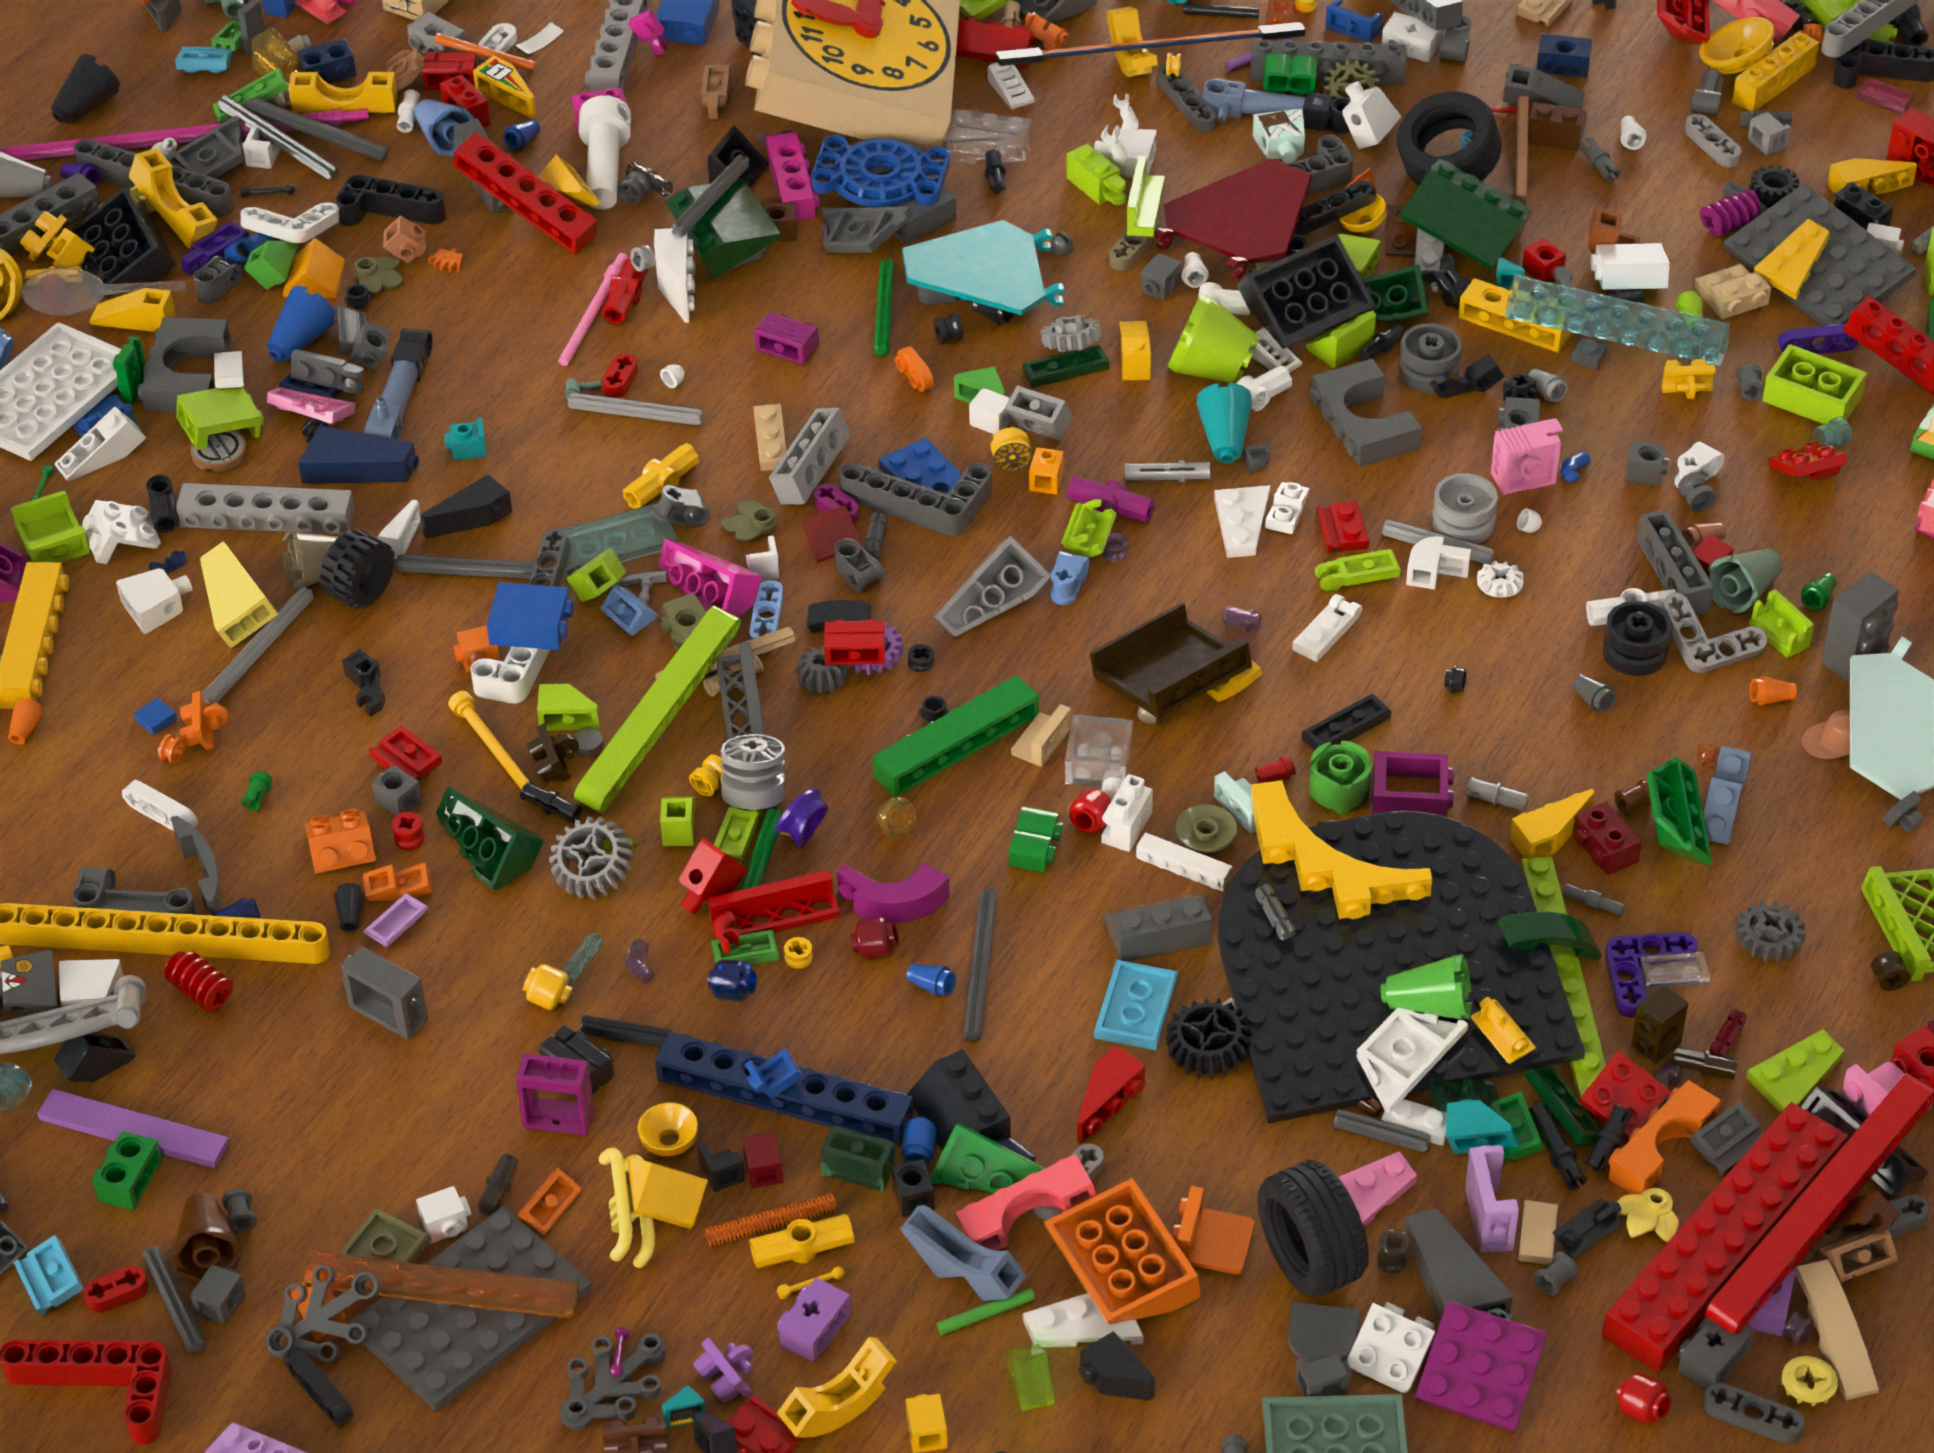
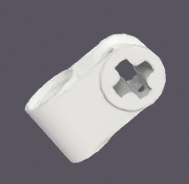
(1699, 459)

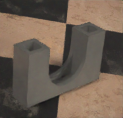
(924, 217)
(174, 342)
(1364, 438)

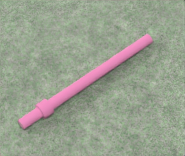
(591, 312)

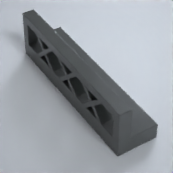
(748, 687)

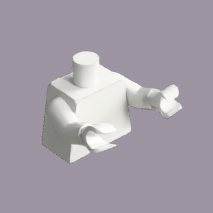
(1128, 142)

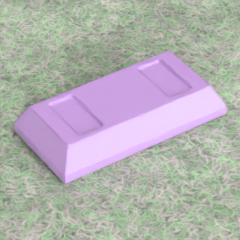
(396, 920)

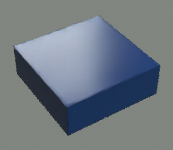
(155, 716)

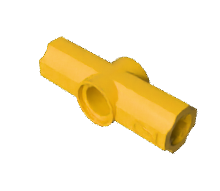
(659, 474)
(801, 1241)

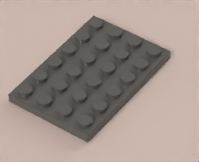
(1848, 267)
(450, 1346)

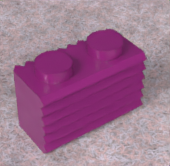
(786, 338)

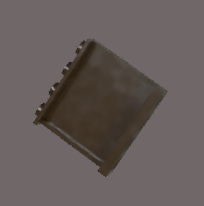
(1168, 662)

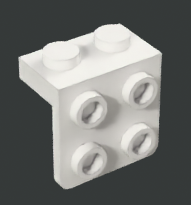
(118, 523)
(1391, 1346)

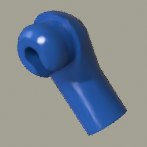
(1571, 464)

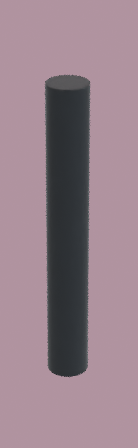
(1221, 10)

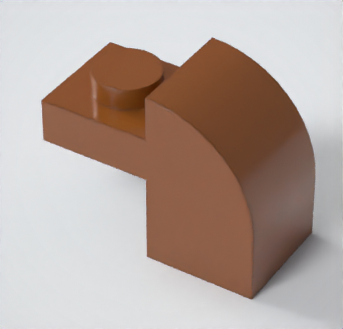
(1606, 229)

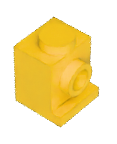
(69, 250)

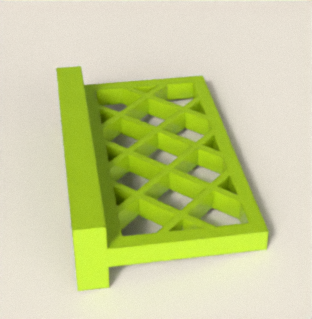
(1898, 923)

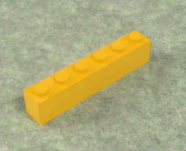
(31, 632)

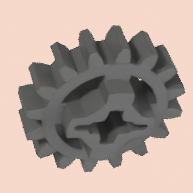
(1770, 931)

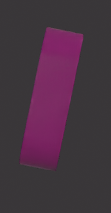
(823, 500)

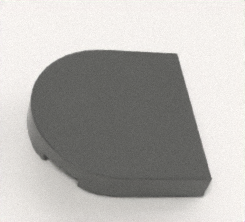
(1322, 1330)

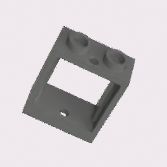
(384, 992)

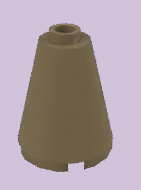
(305, 557)

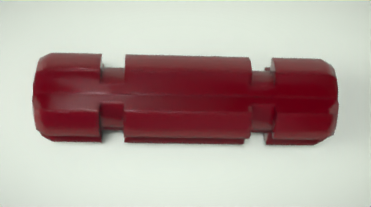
(1728, 1033)

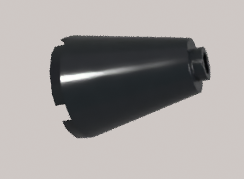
(84, 89)

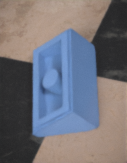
(627, 610)

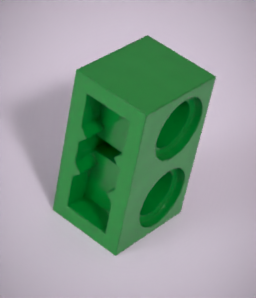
(127, 1170)

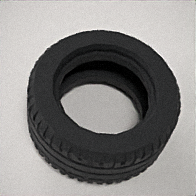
(1443, 113)
(1313, 1228)

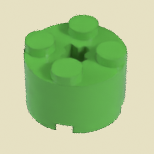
(1340, 776)

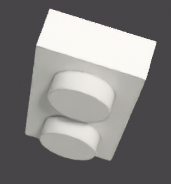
(1419, 1118)

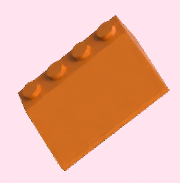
(1124, 1255)

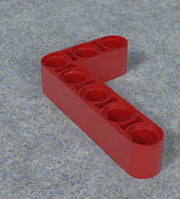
(98, 1365)

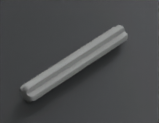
(1414, 534)

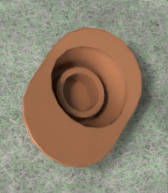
(1829, 738)

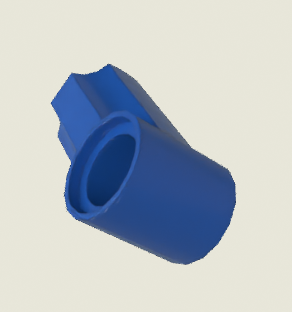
(247, 245)

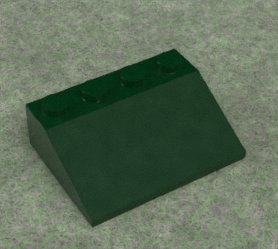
(1466, 213)
(730, 229)

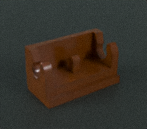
(1864, 1213)

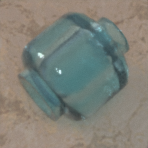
(14, 1086)

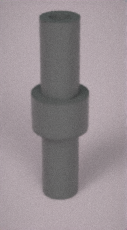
(1594, 899)

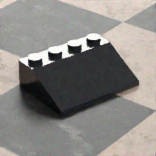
(124, 242)
(1306, 292)

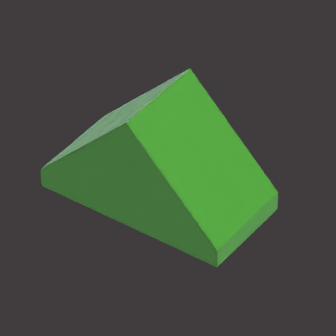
(970, 383)

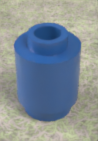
(918, 1140)

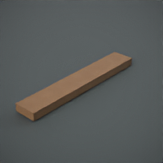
(1521, 150)

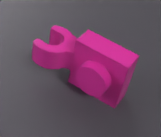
(650, 29)

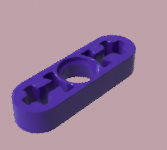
(1835, 339)

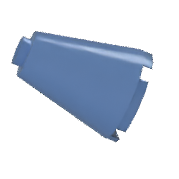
(438, 123)

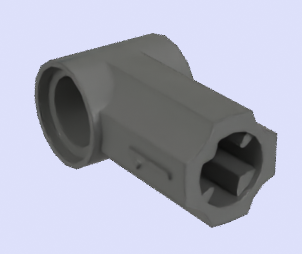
(1708, 95)

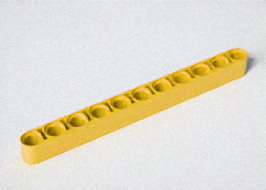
(163, 933)

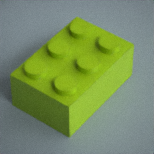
(1813, 385)

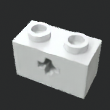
(1419, 38)

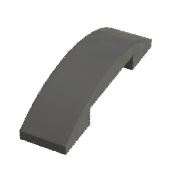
(193, 843)

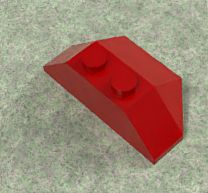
(1686, 19)

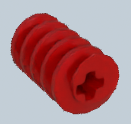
(198, 980)

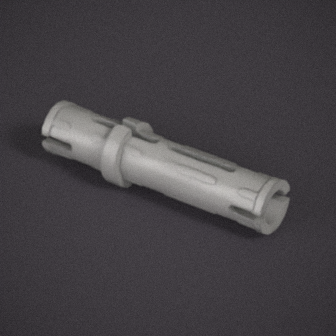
(1167, 471)

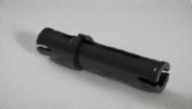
(1562, 1156)

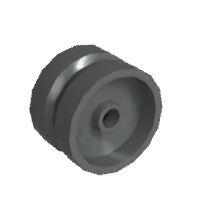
(1427, 354)

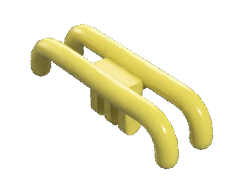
(623, 1214)

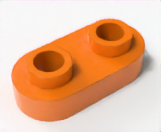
(914, 368)

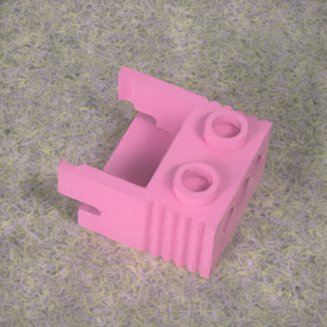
(1526, 456)

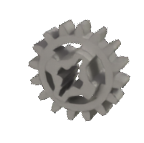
(1071, 333)

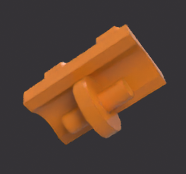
(201, 721)

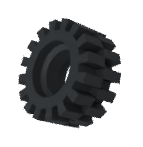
(1773, 184)

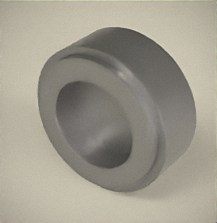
(589, 741)

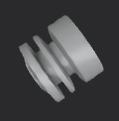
(753, 771)

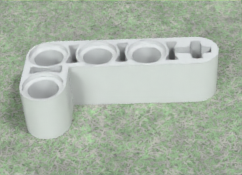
(510, 679)

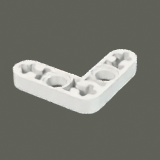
(289, 229)

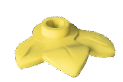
(1645, 1215)

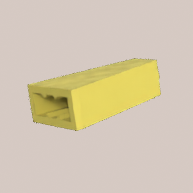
(233, 596)

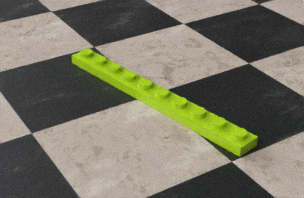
(1547, 896)

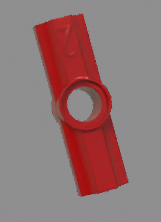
(623, 292)

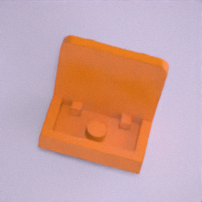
(340, 840)
(1212, 1237)

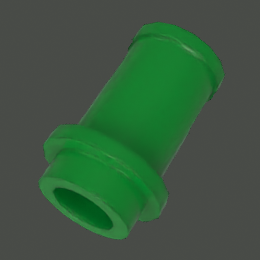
(259, 784)

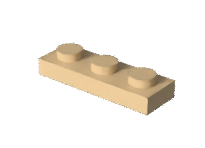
(769, 435)

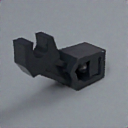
(1478, 377)
(365, 674)

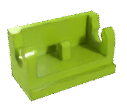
(1088, 529)
(1783, 624)

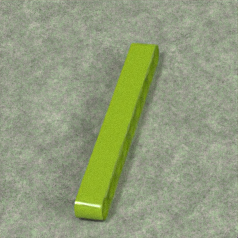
(657, 709)

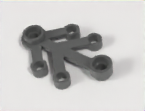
(318, 1316)
(609, 1386)

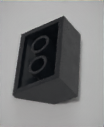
(957, 1093)

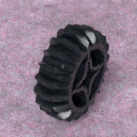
(1208, 1038)

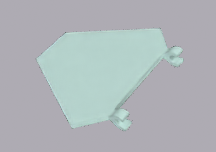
(1892, 722)

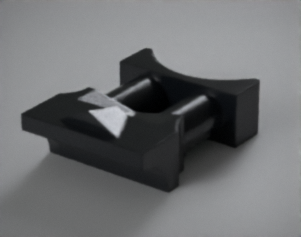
(1453, 291)

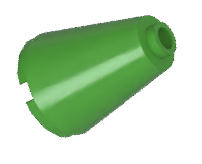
(1432, 989)

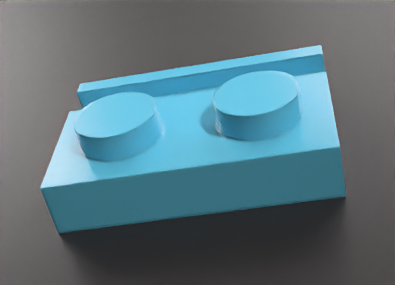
(203, 58)
(48, 1275)

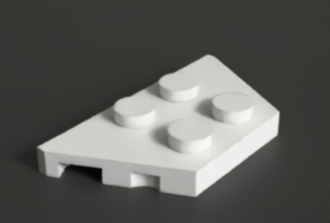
(1405, 1051)

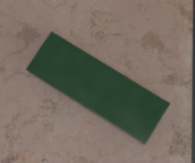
(1065, 366)
(1564, 1104)

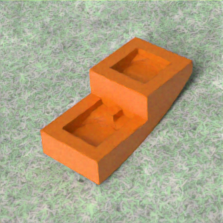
(389, 885)

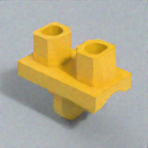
(51, 227)
(1687, 378)

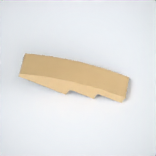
(1837, 1329)

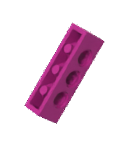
(791, 174)

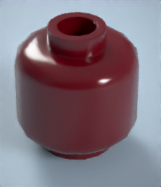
(875, 938)

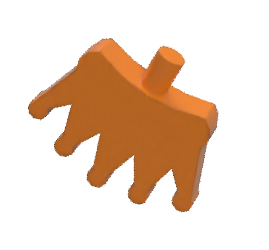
(445, 258)

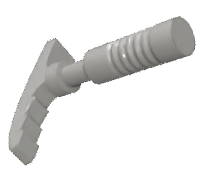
(646, 580)

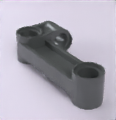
(97, 890)

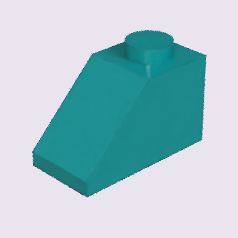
(1476, 1125)

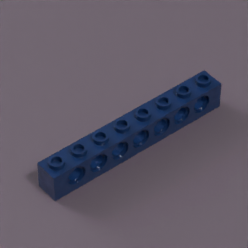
(813, 1098)

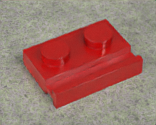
(1342, 526)
(406, 753)
(761, 1429)

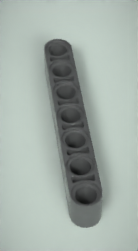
(115, 165)

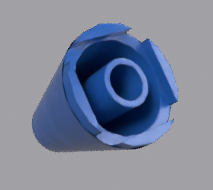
(300, 323)

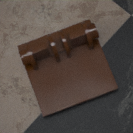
(1399, 233)

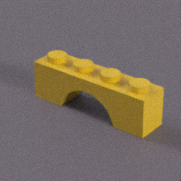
(312, 94)
(154, 178)

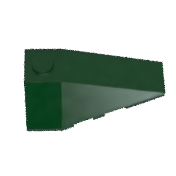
(1399, 294)
(490, 841)

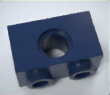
(1564, 55)

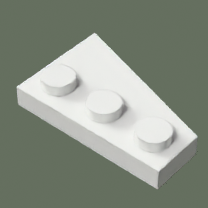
(1241, 518)
(1075, 1322)

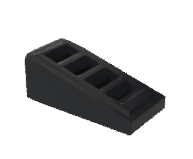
(712, 1434)

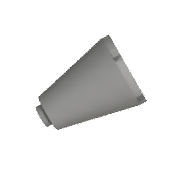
(21, 178)

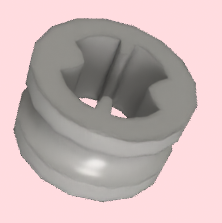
(642, 258)

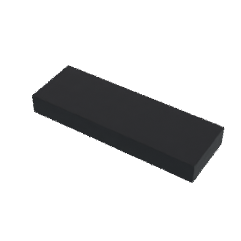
(1347, 723)

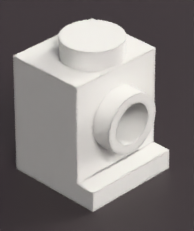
(1888, 236)

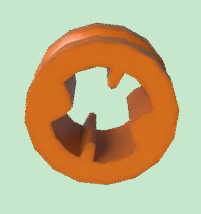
(171, 749)

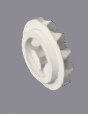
(1500, 587)

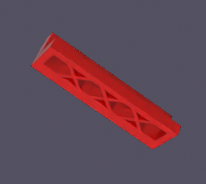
(775, 898)

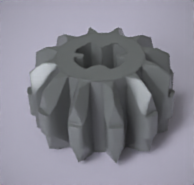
(818, 676)

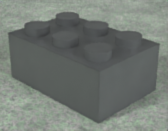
(1860, 623)

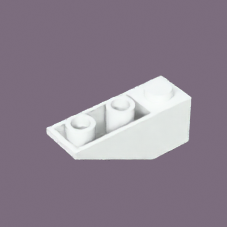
(105, 443)

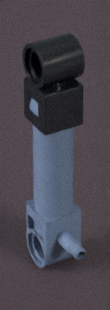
(1234, 99)
(407, 368)

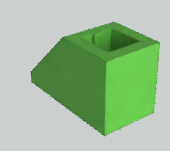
(271, 262)

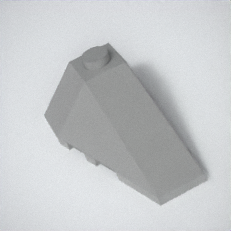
(995, 586)

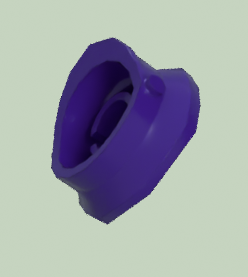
(802, 817)

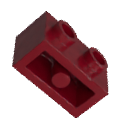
(1606, 838)

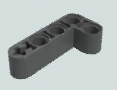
(1331, 165)

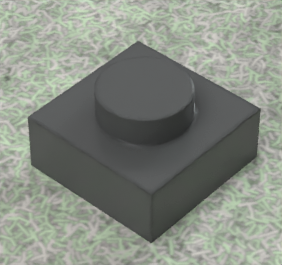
(1589, 353)

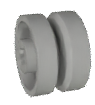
(1465, 507)

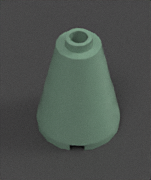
(1743, 578)

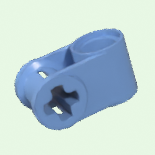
(1068, 577)

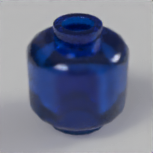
(732, 980)

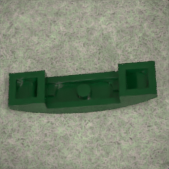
(1559, 929)

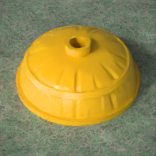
(1738, 45)

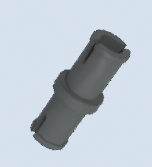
(1599, 160)

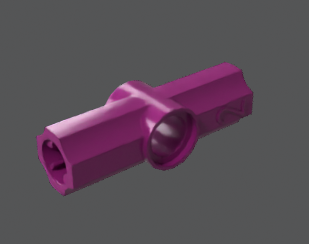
(1113, 496)

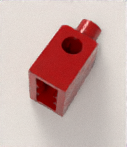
(709, 875)

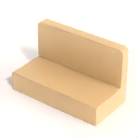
(1043, 736)

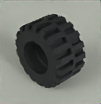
(357, 568)

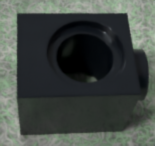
(912, 1186)

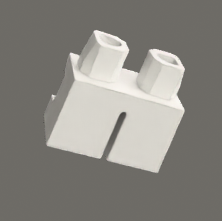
(1127, 813)

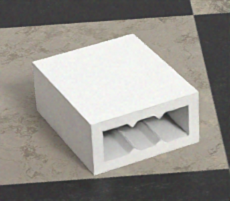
(1631, 266)

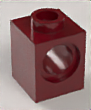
(762, 1160)

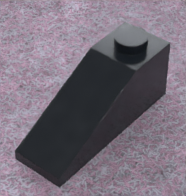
(468, 509)

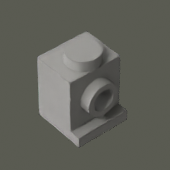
(1768, 134)

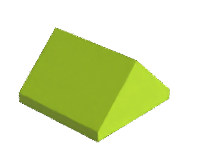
(1344, 340)

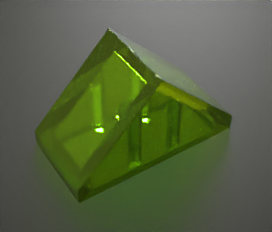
(1030, 1376)

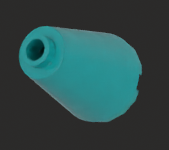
(1225, 419)

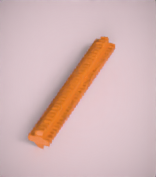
(770, 1219)

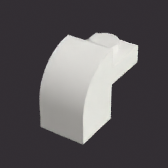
(1432, 557)

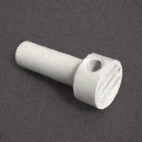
(604, 129)

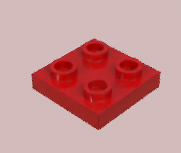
(1813, 459)
(1625, 1085)

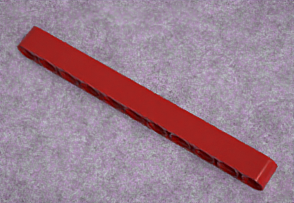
(1820, 1205)

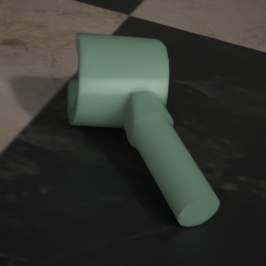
(573, 385)

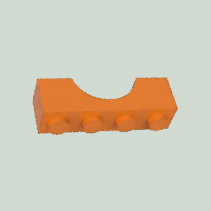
(1684, 1113)

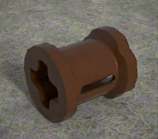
(1633, 798)

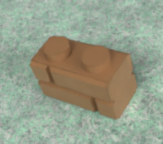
(1857, 1253)

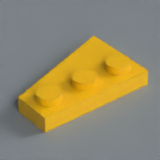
(1792, 260)

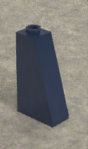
(356, 458)

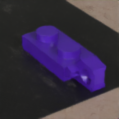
(211, 246)

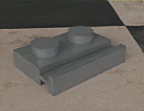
(1727, 1137)

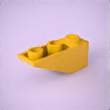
(1872, 175)
(135, 310)
(1549, 827)

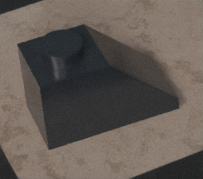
(93, 1056)
(1115, 1369)

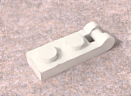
(1327, 628)

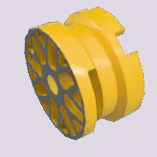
(1011, 447)

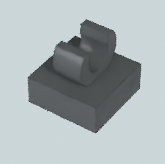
(1905, 813)

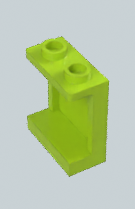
(217, 412)
(50, 529)

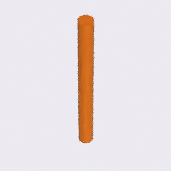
(483, 51)

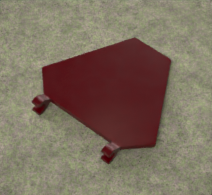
(1242, 215)

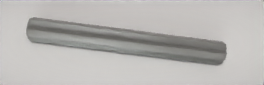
(635, 409)

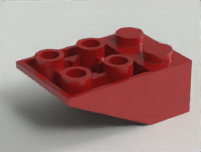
(1914, 142)

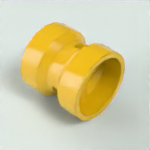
(708, 777)

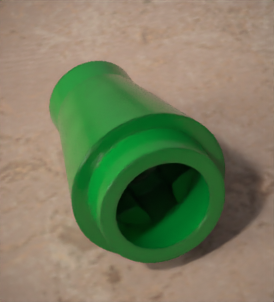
(1818, 592)

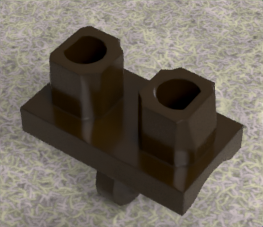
(556, 750)

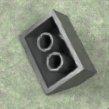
(1159, 927)

